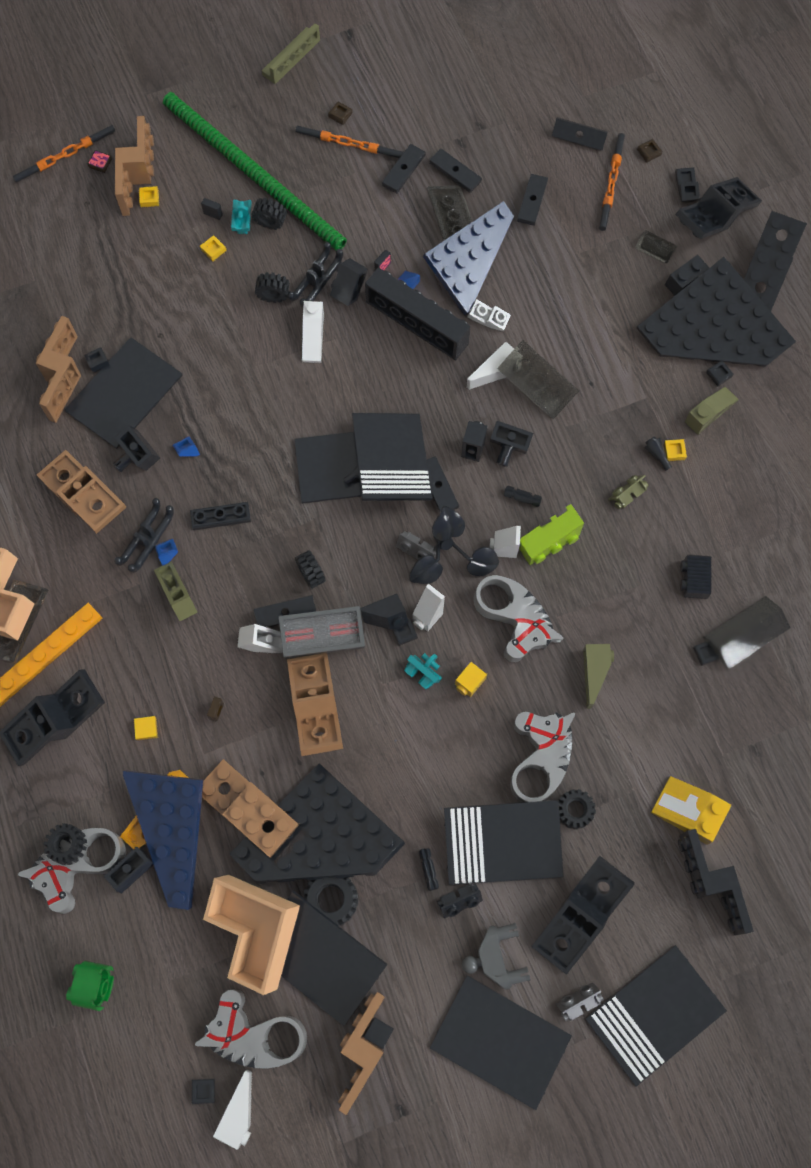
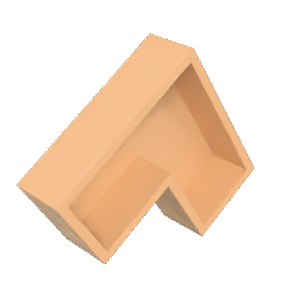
(13, 606)
(262, 926)

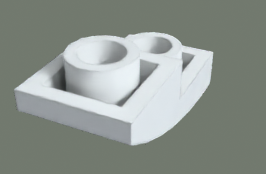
(487, 316)

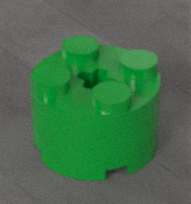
(90, 985)

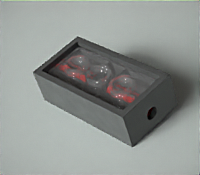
(321, 632)

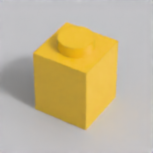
(470, 680)

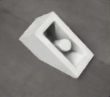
(506, 542)
(260, 639)

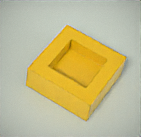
(149, 196)
(213, 248)
(675, 450)
(145, 728)

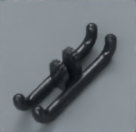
(317, 276)
(146, 537)

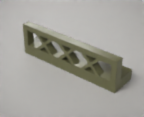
(292, 54)

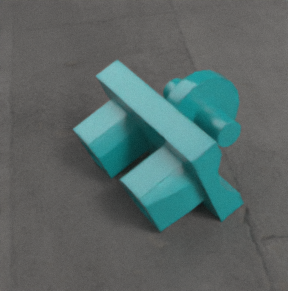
(241, 216)
(416, 664)

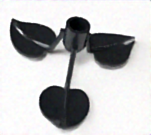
(446, 526)

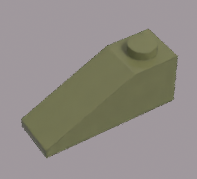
(710, 410)
(175, 591)
(596, 666)

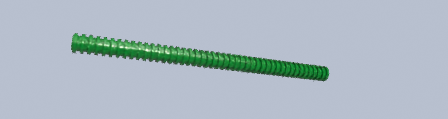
(254, 171)

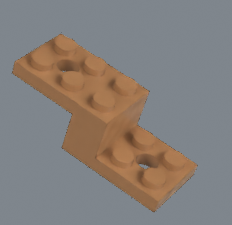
(133, 166)
(58, 369)
(81, 491)
(314, 704)
(247, 808)
(361, 1052)

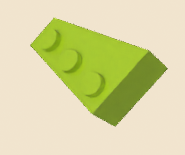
(551, 536)

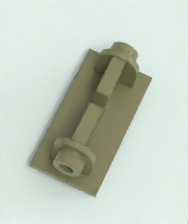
(622, 494)

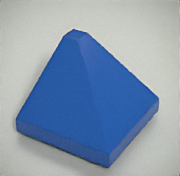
(410, 279)
(186, 448)
(166, 551)

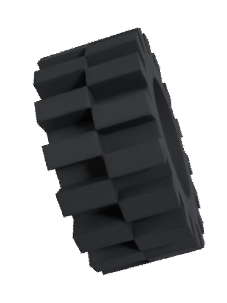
(269, 213)
(272, 287)
(310, 569)
(585, 800)
(55, 838)

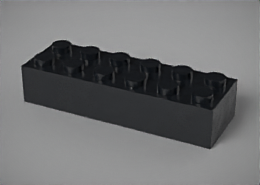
(417, 313)

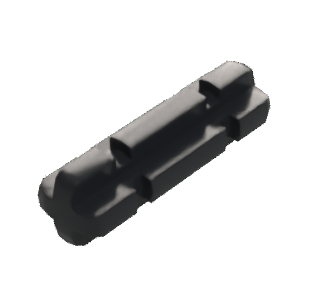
(523, 496)
(428, 869)

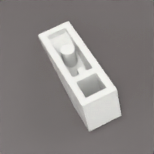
(312, 331)
(488, 370)
(428, 608)
(237, 1117)

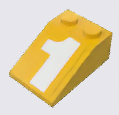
(691, 809)

